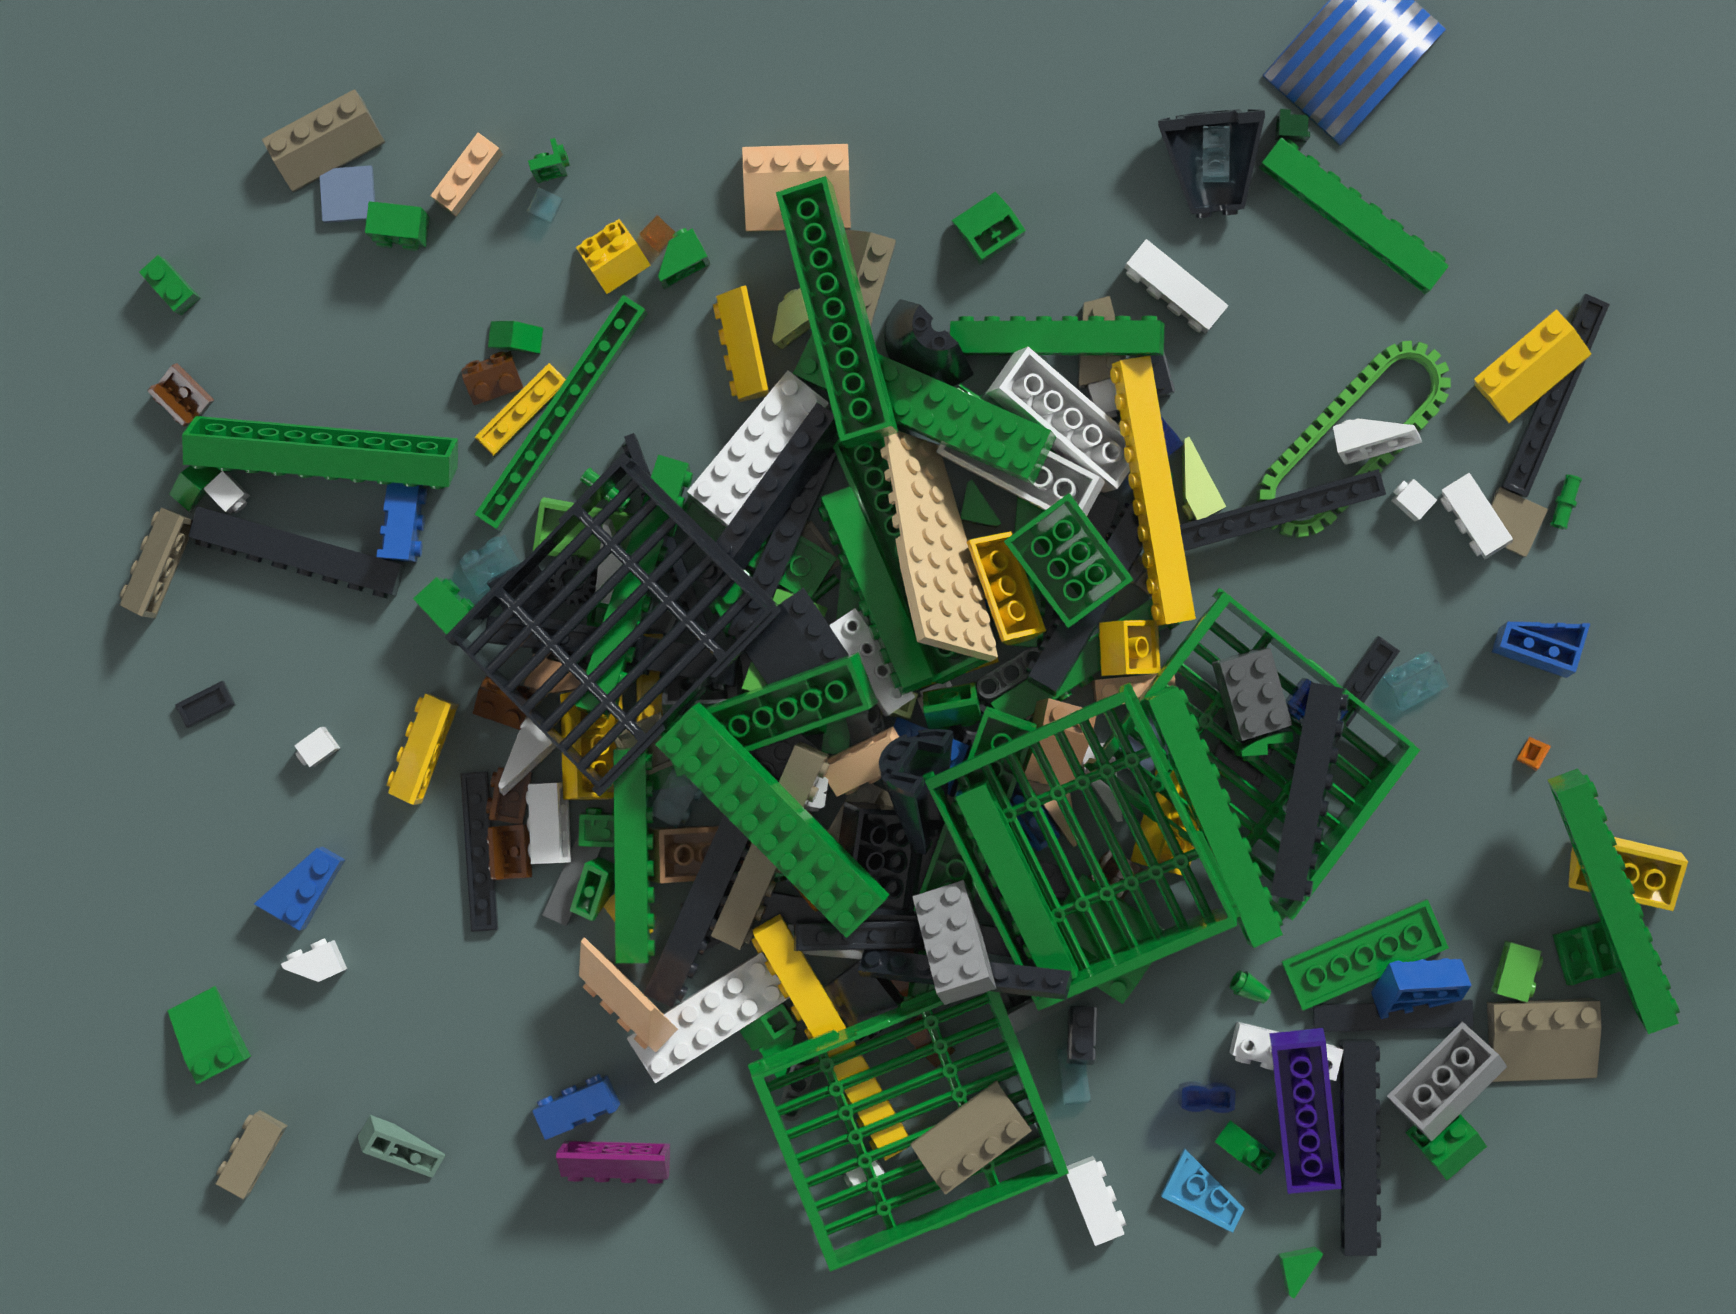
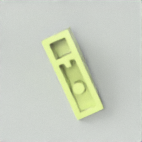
(1199, 491)

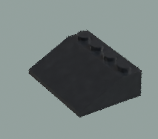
(793, 641)
(880, 846)

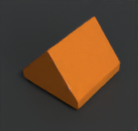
(1533, 753)

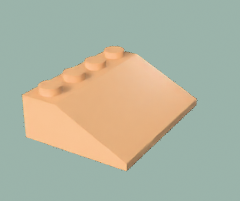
(781, 167)
(623, 998)

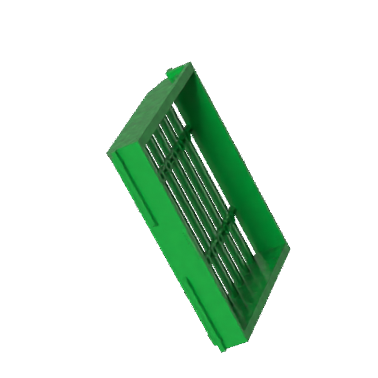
(1357, 809)
(1136, 952)
(832, 1039)

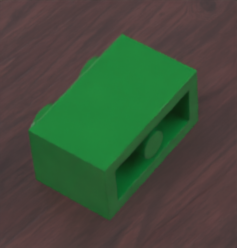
(169, 285)

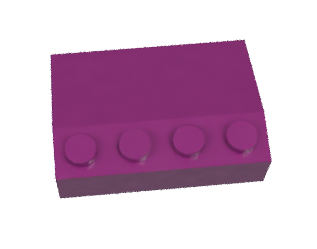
(614, 1160)

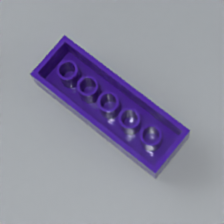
(1305, 1110)

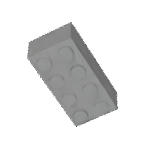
(954, 942)
(1447, 1081)

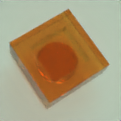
(657, 234)

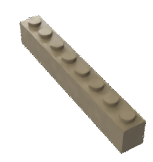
(757, 871)

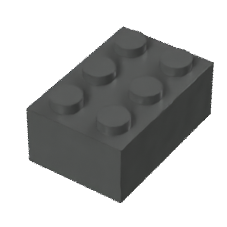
(1251, 693)

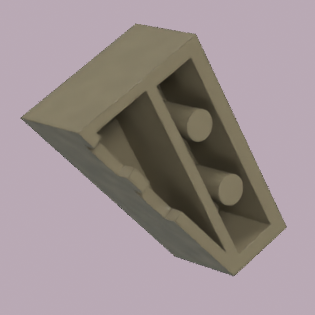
(1096, 368)

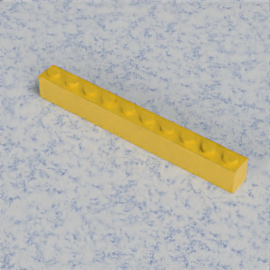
(1152, 490)
(820, 1016)

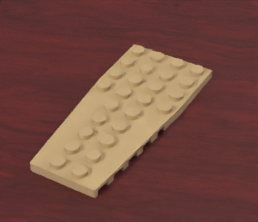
(934, 551)

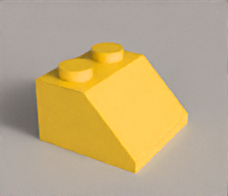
(1129, 647)

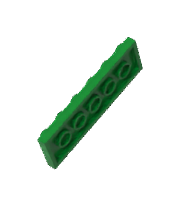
(808, 564)
(1363, 954)

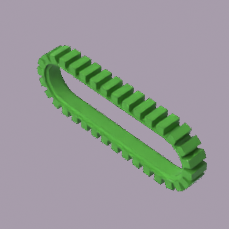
(1335, 411)

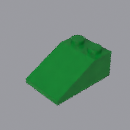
(207, 1035)

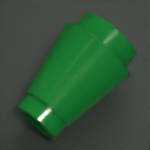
(1249, 987)

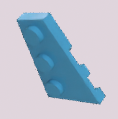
(1201, 1193)

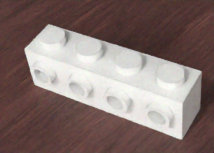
(1175, 286)
(855, 638)
(1254, 1044)

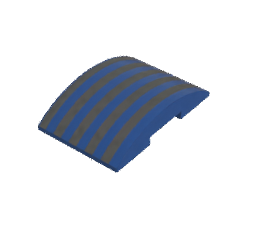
(1351, 59)

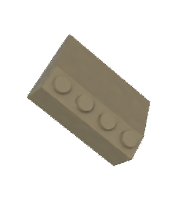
(1546, 1038)

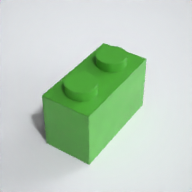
(1517, 971)

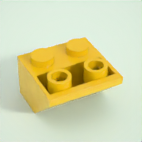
(613, 256)

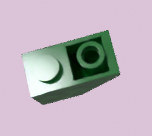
(768, 1026)
(1245, 1148)

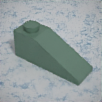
(398, 1147)

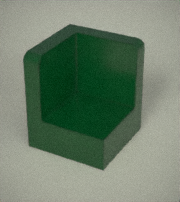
(1291, 126)

